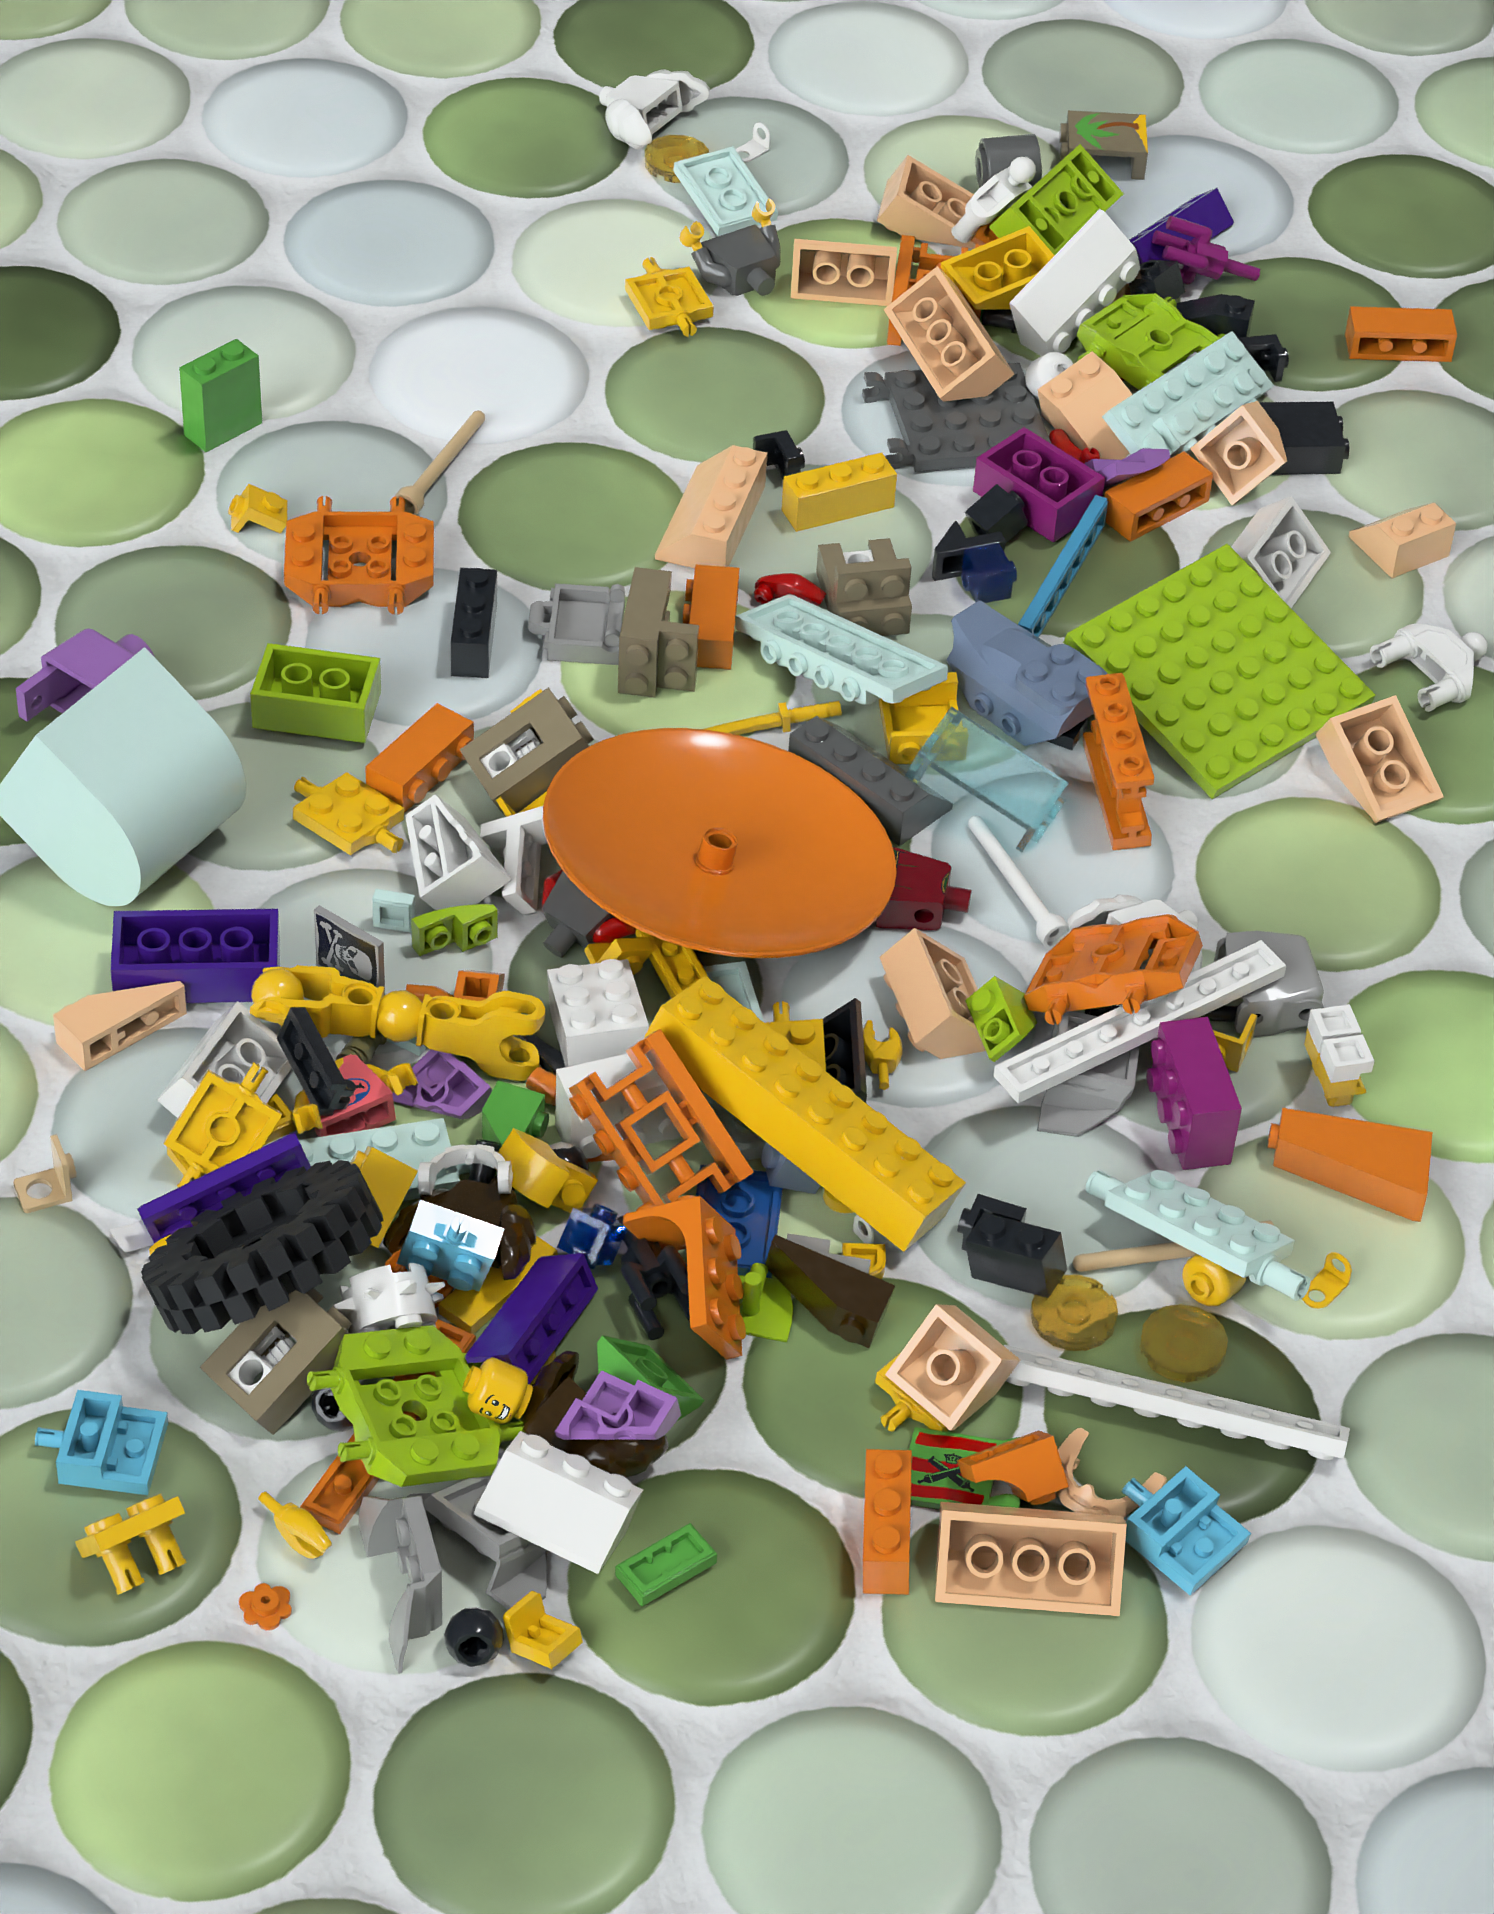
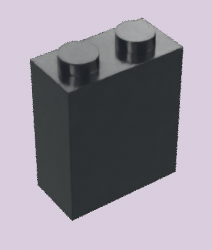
(1309, 436)

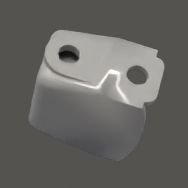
(1286, 1001)

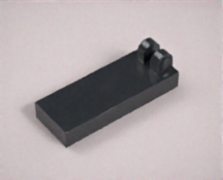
(313, 1063)

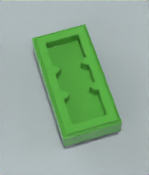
(666, 1564)

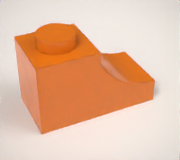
(1026, 1464)

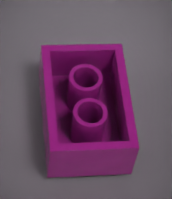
(1044, 477)
(1194, 1093)

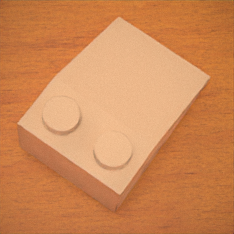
(923, 204)
(1080, 399)
(1379, 759)

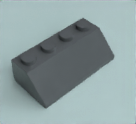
(895, 799)

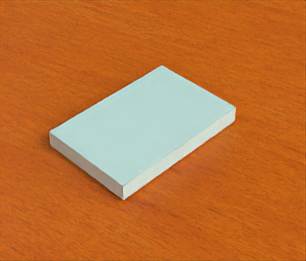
(722, 189)

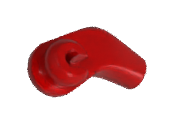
(1060, 439)
(787, 583)

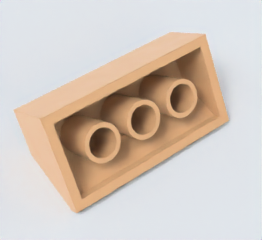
(948, 339)
(715, 509)
(1030, 1558)

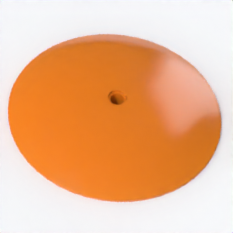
(719, 843)

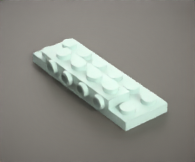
(1189, 399)
(838, 652)

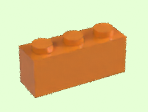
(1400, 334)
(1157, 496)
(714, 609)
(420, 756)
(887, 1522)

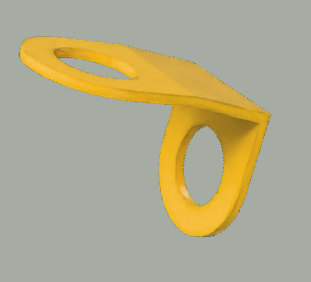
(1329, 1281)

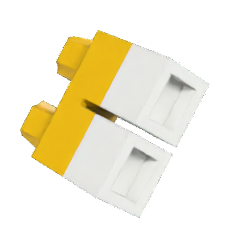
(1338, 1053)

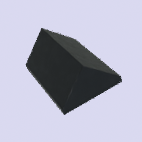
(846, 1047)

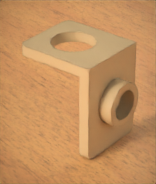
(57, 1178)

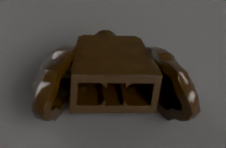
(485, 1204)
(551, 1399)

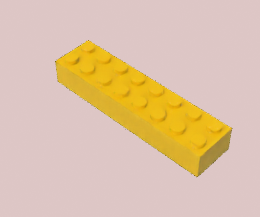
(807, 1114)

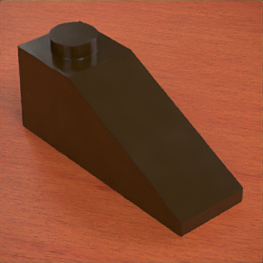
(833, 1292)

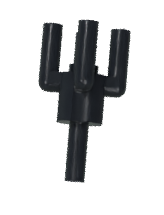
(651, 1275)

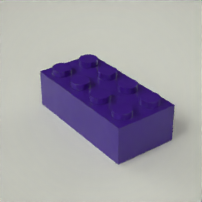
(206, 950)

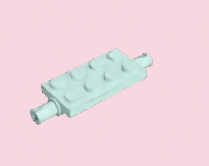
(405, 1142)
(1204, 1227)

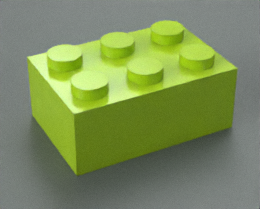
(316, 692)

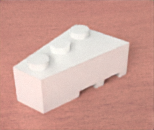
(450, 857)

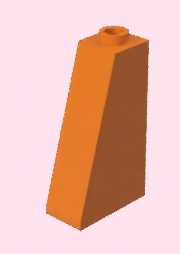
(1356, 1157)

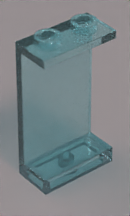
(992, 773)

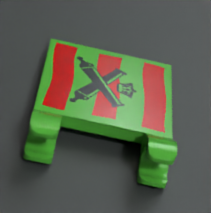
(937, 1472)

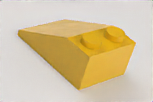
(999, 269)

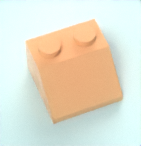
(1242, 451)
(1407, 539)
(952, 1366)

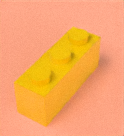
(839, 491)

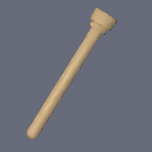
(415, 494)
(1132, 1256)

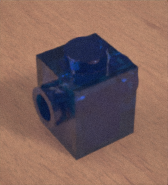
(988, 573)
(594, 1234)

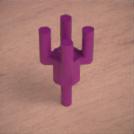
(1199, 254)

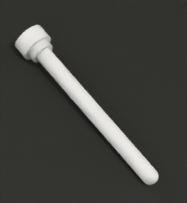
(1049, 926)

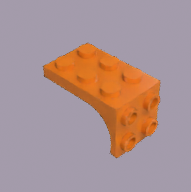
(711, 1265)

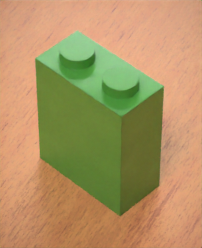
(221, 395)

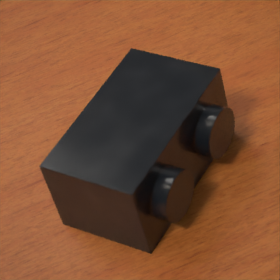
(1016, 1255)

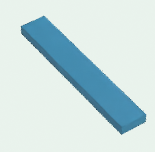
(1065, 567)

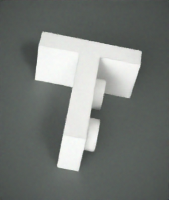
(519, 842)

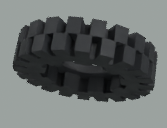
(262, 1247)

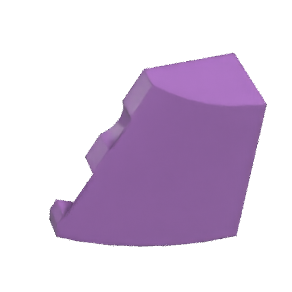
(1135, 464)
(445, 1087)
(620, 1411)

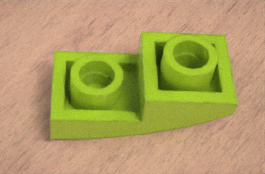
(463, 924)

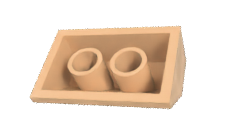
(843, 272)
(932, 995)

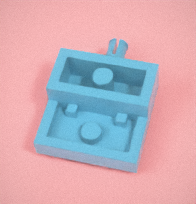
(451, 1246)
(107, 1444)
(1183, 1529)

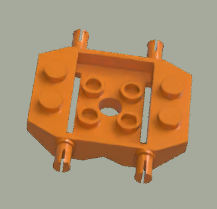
(359, 539)
(1102, 965)

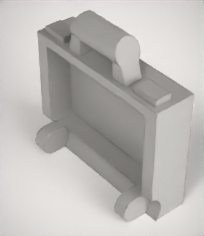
(582, 623)

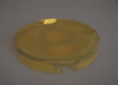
(666, 150)
(1075, 1314)
(1183, 1342)

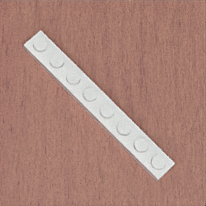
(1120, 1031)
(1188, 1406)

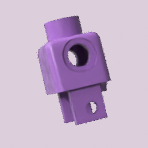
(74, 671)

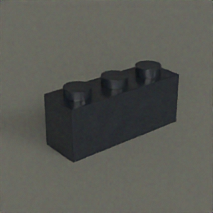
(474, 622)

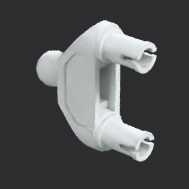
(995, 197)
(1439, 656)

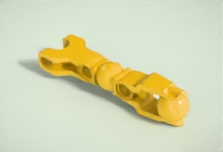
(441, 1023)

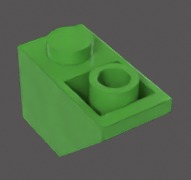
(513, 1108)

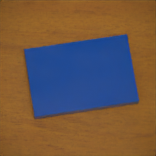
(753, 1212)

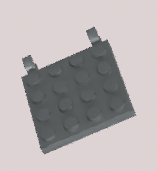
(954, 431)

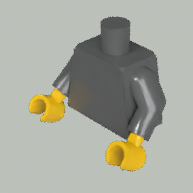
(739, 259)

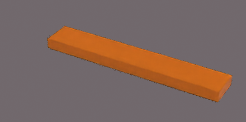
(346, 1483)

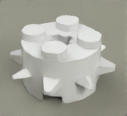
(390, 1299)

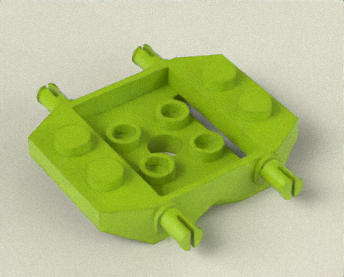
(1128, 335)
(394, 1446)

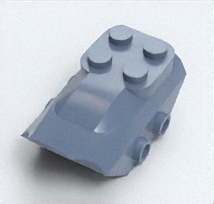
(1017, 677)

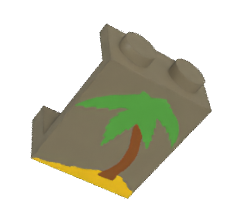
(1107, 136)

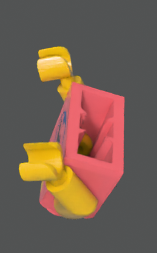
(368, 1107)

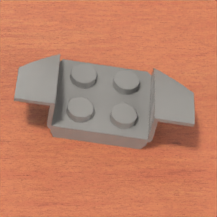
(1090, 1096)
(403, 1528)
(519, 1562)

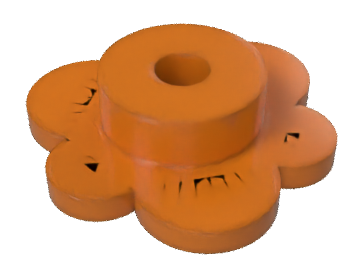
(265, 1606)

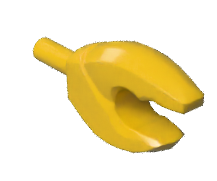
(882, 1056)
(298, 1527)

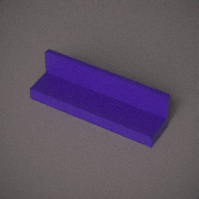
(1203, 209)
(179, 1206)
(537, 1313)

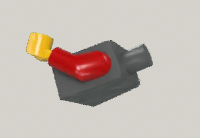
(576, 917)

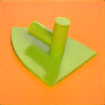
(765, 1305)

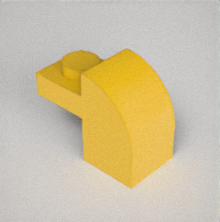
(545, 1176)

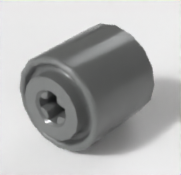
(998, 152)

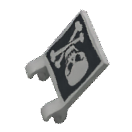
(348, 948)

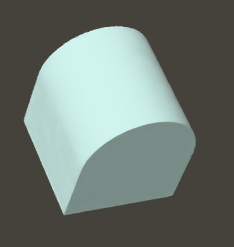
(123, 783)

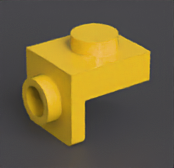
(259, 507)
(633, 949)
(537, 1634)

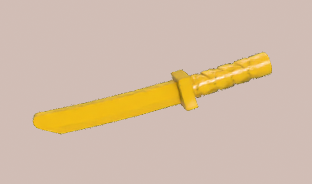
(780, 718)

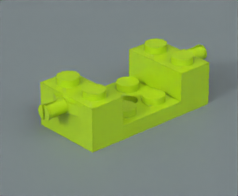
(1076, 183)

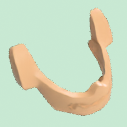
(1083, 1498)

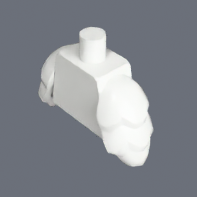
(647, 103)
(1126, 909)

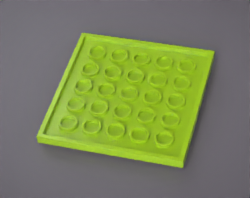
(1221, 669)

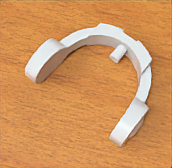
(465, 1154)

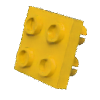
(147, 1520)

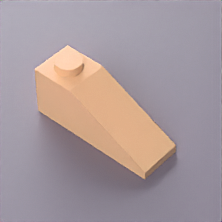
(115, 1020)

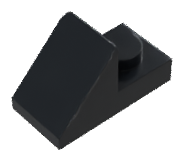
(950, 551)

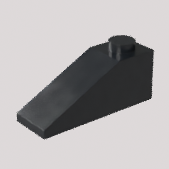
(1220, 313)

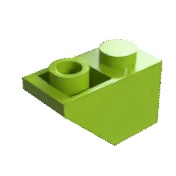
(1000, 1016)

